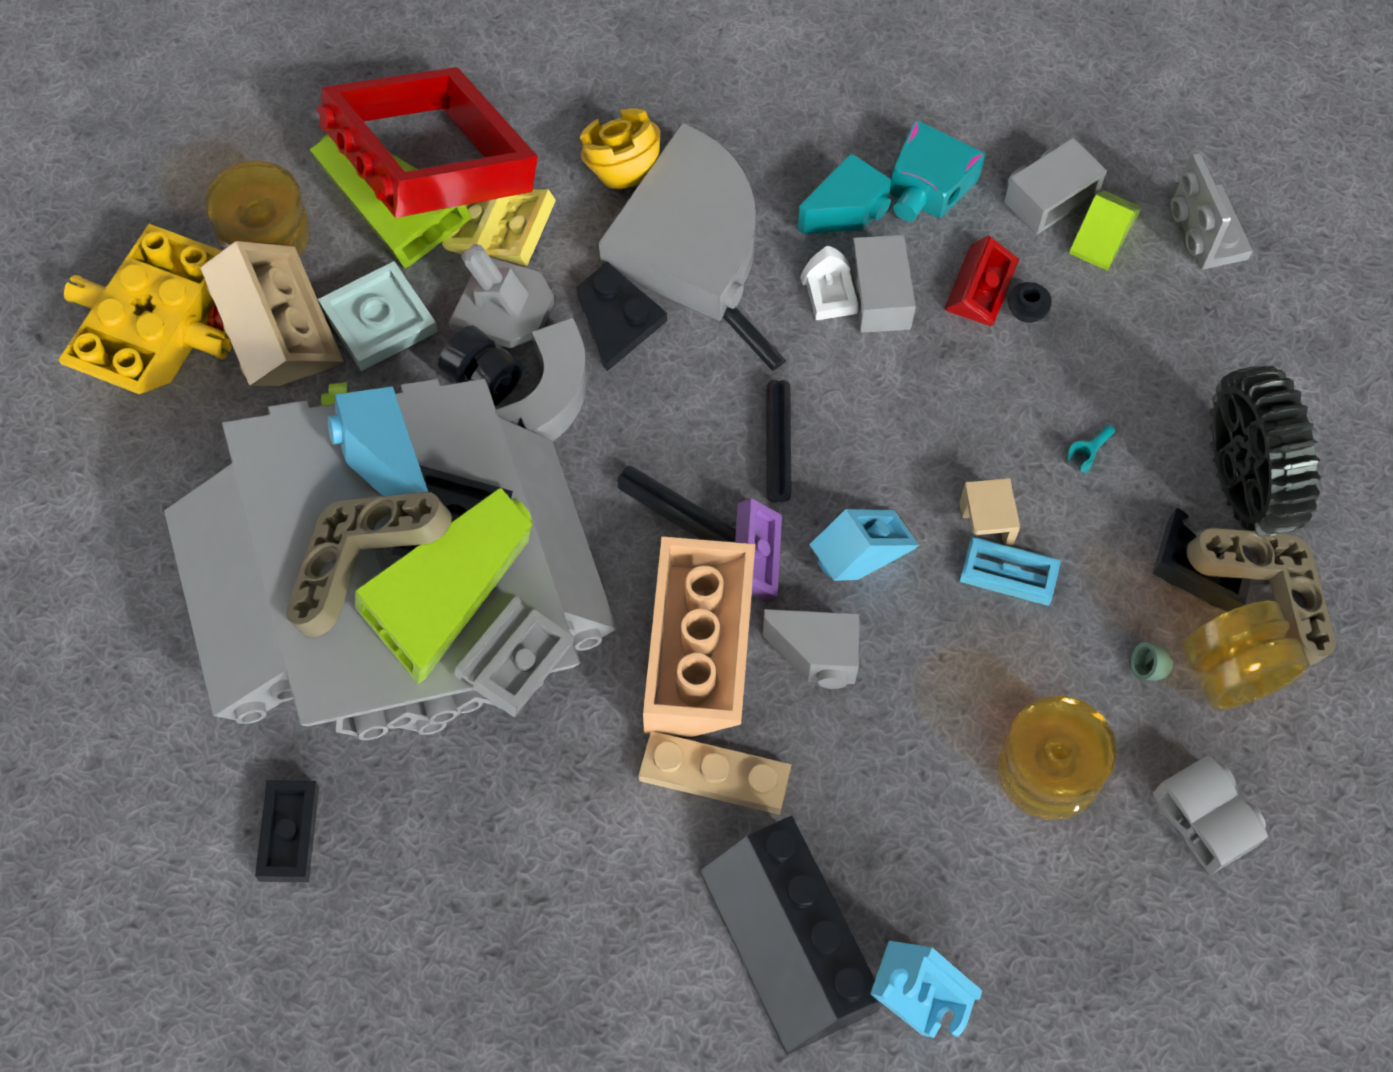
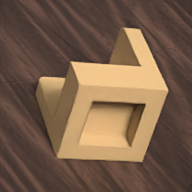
(991, 508)

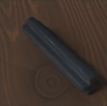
(778, 440)
(674, 506)

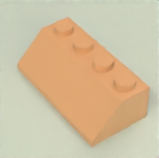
(698, 637)

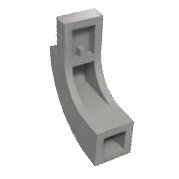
(562, 386)

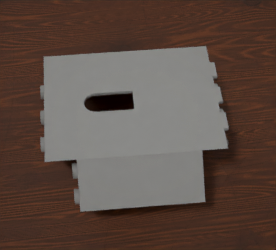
(251, 526)

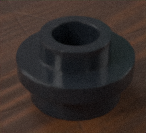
(1029, 311)

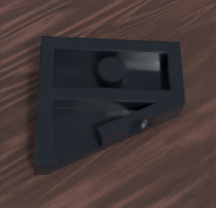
(617, 313)

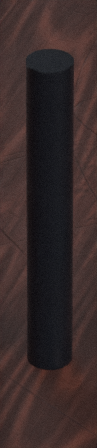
(753, 338)

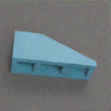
(376, 441)

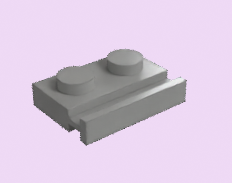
(514, 656)

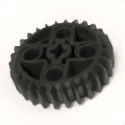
(1264, 450)

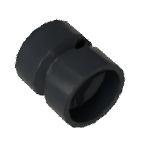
(474, 356)

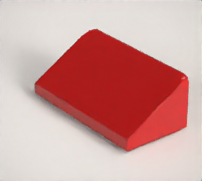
(982, 281)

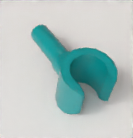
(1090, 448)

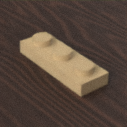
(715, 772)

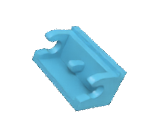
(923, 987)

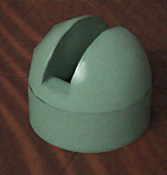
(1151, 654)

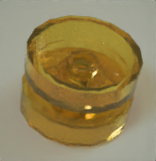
(257, 205)
(1245, 655)
(1056, 757)

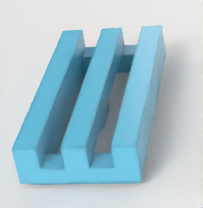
(1006, 585)

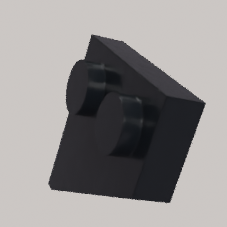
(1176, 569)

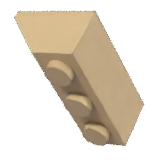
(270, 313)

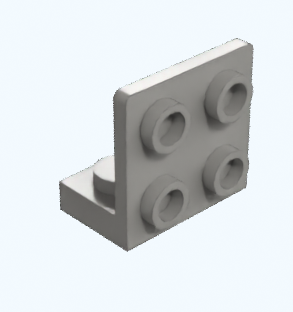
(1208, 218)

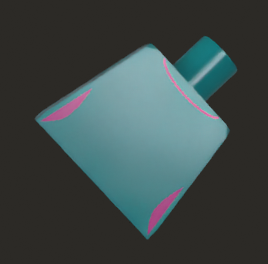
(933, 172)

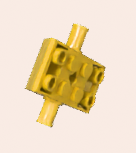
(146, 314)

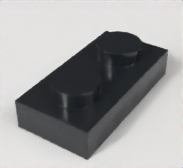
(287, 831)

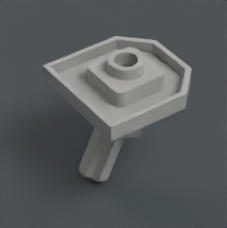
(502, 299)

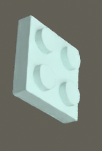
(377, 315)

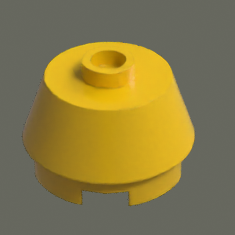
(622, 148)

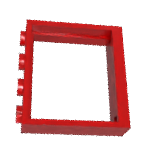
(504, 171)

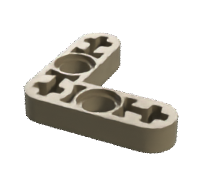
(341, 535)
(1286, 573)

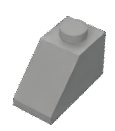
(816, 644)

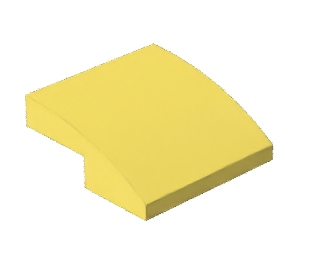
(505, 226)

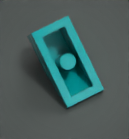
(846, 199)

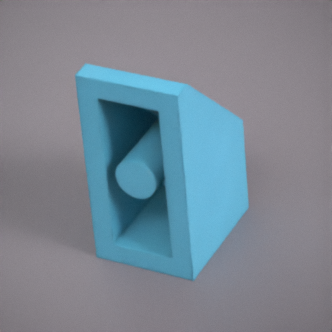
(861, 543)

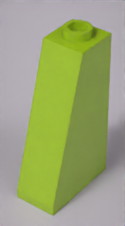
(404, 236)
(439, 586)

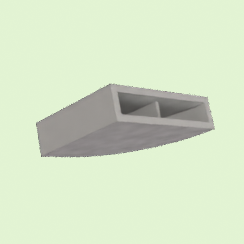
(688, 227)

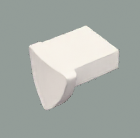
(830, 284)

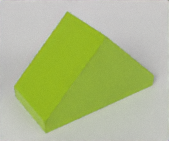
(1104, 229)

